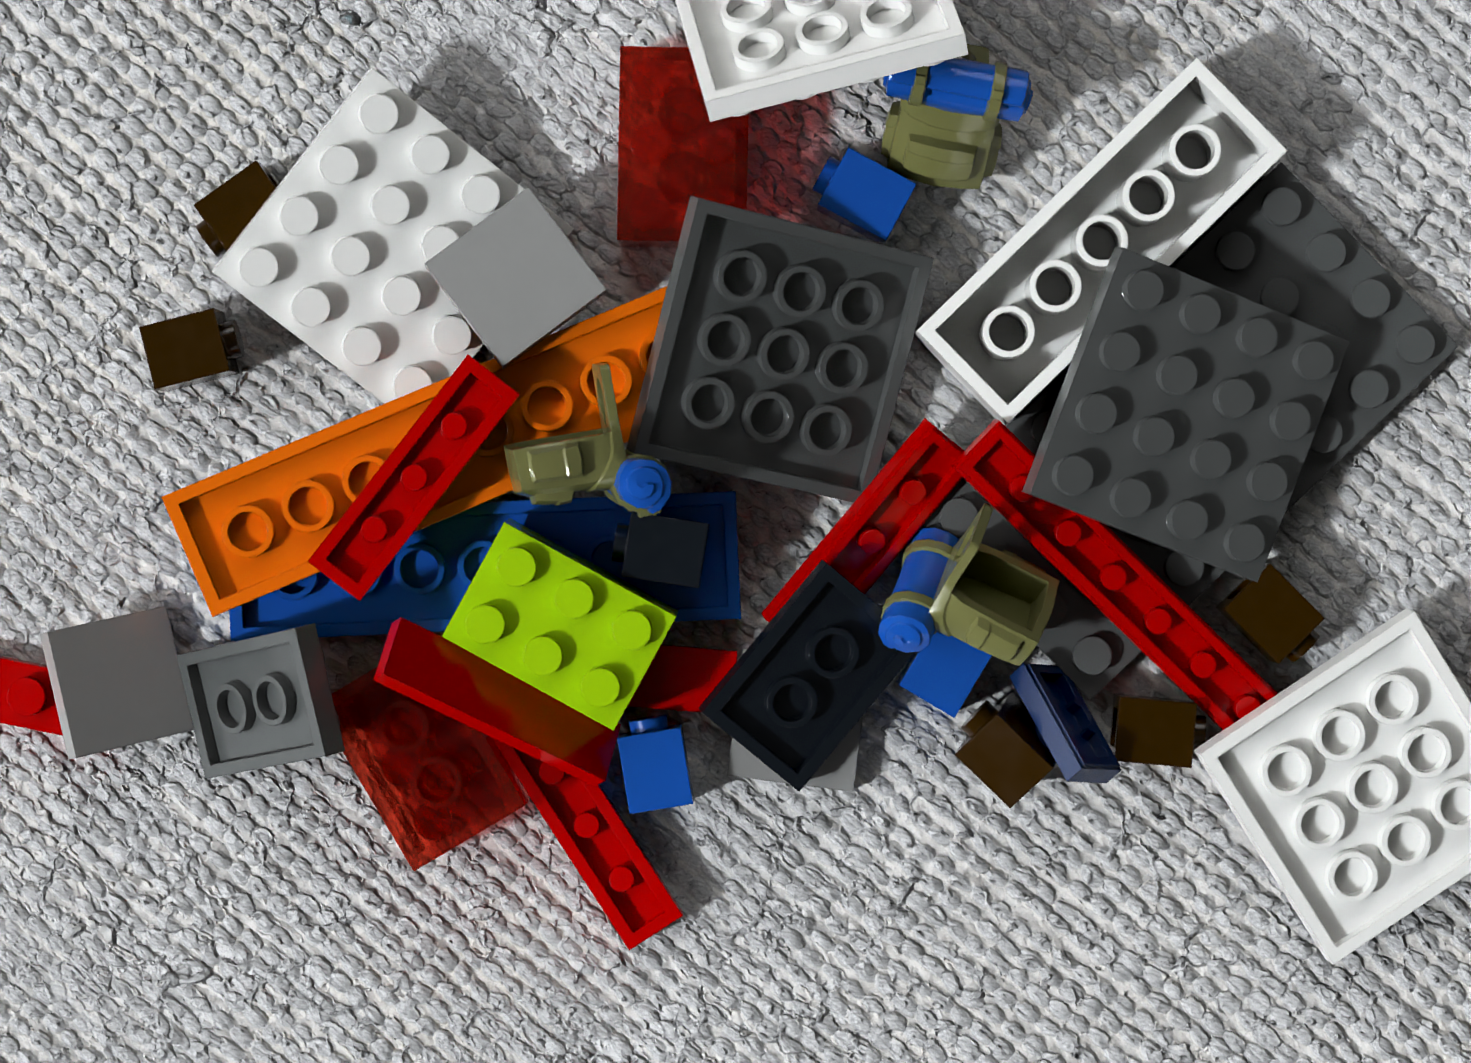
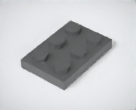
(261, 702)

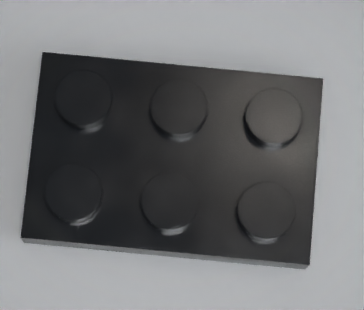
(806, 677)

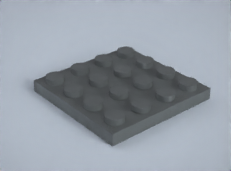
(779, 351)
(1185, 415)

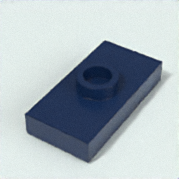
(1065, 724)

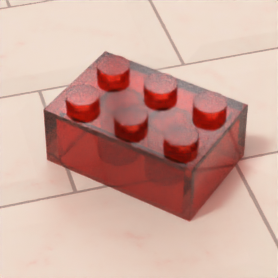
(671, 147)
(423, 769)

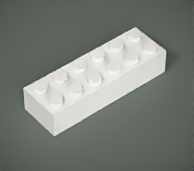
(1142, 192)

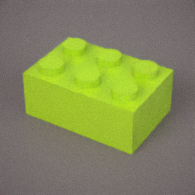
(560, 623)

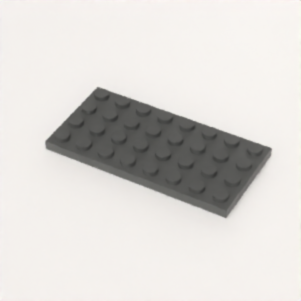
(1296, 260)

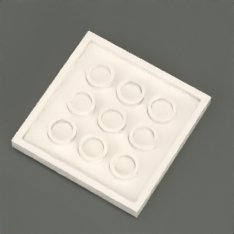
(792, 49)
(350, 236)
(1356, 784)

